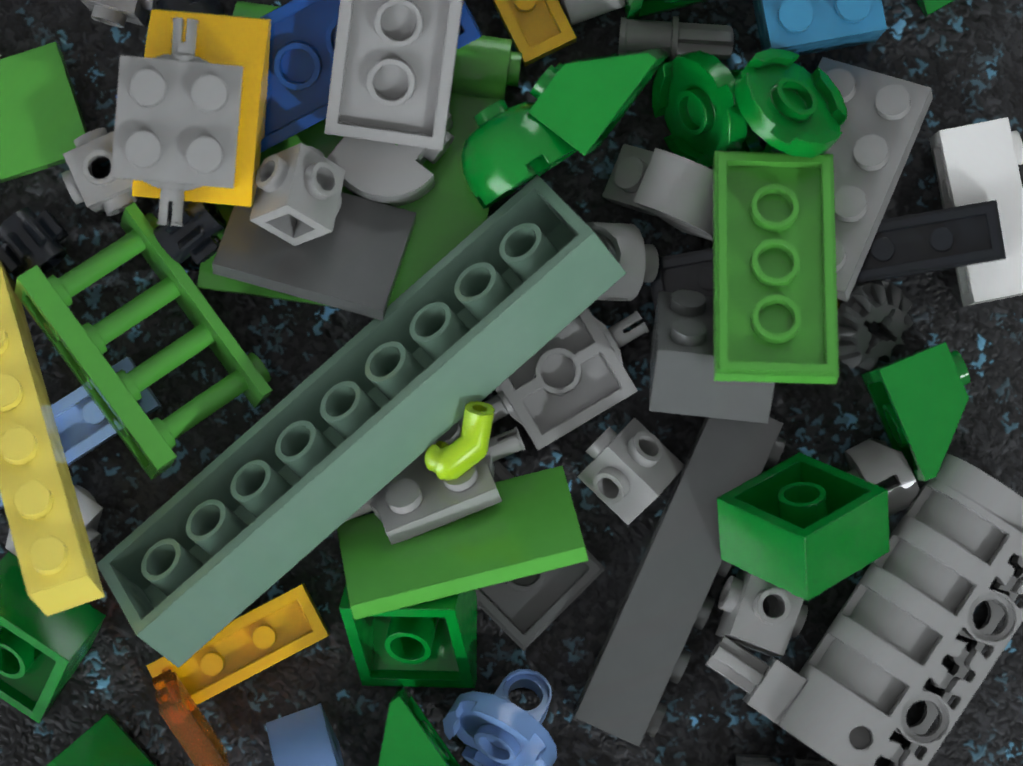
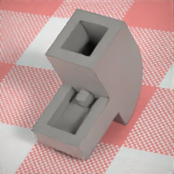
(387, 170)
(664, 187)

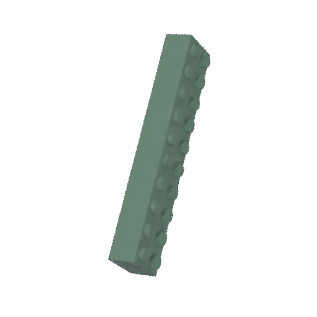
(358, 421)

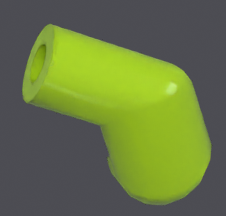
(471, 447)

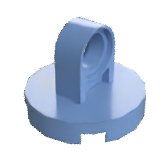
(499, 730)

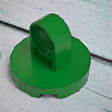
(788, 105)
(699, 106)

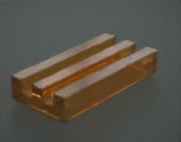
(188, 722)

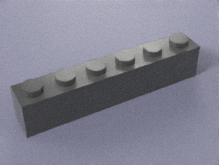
(673, 582)

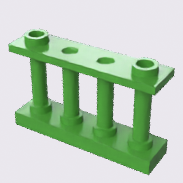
(118, 392)

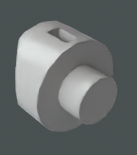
(634, 256)
(885, 468)

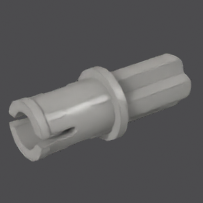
(675, 37)

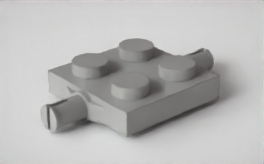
(177, 122)
(569, 379)
(422, 501)

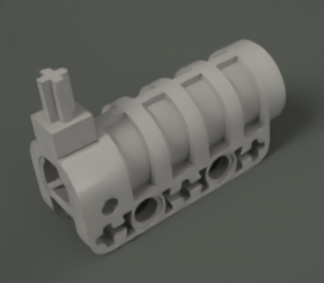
(902, 628)

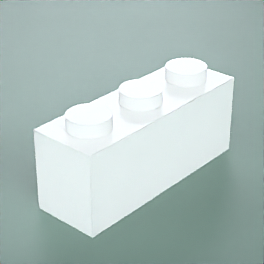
(981, 166)

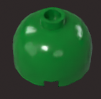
(509, 151)

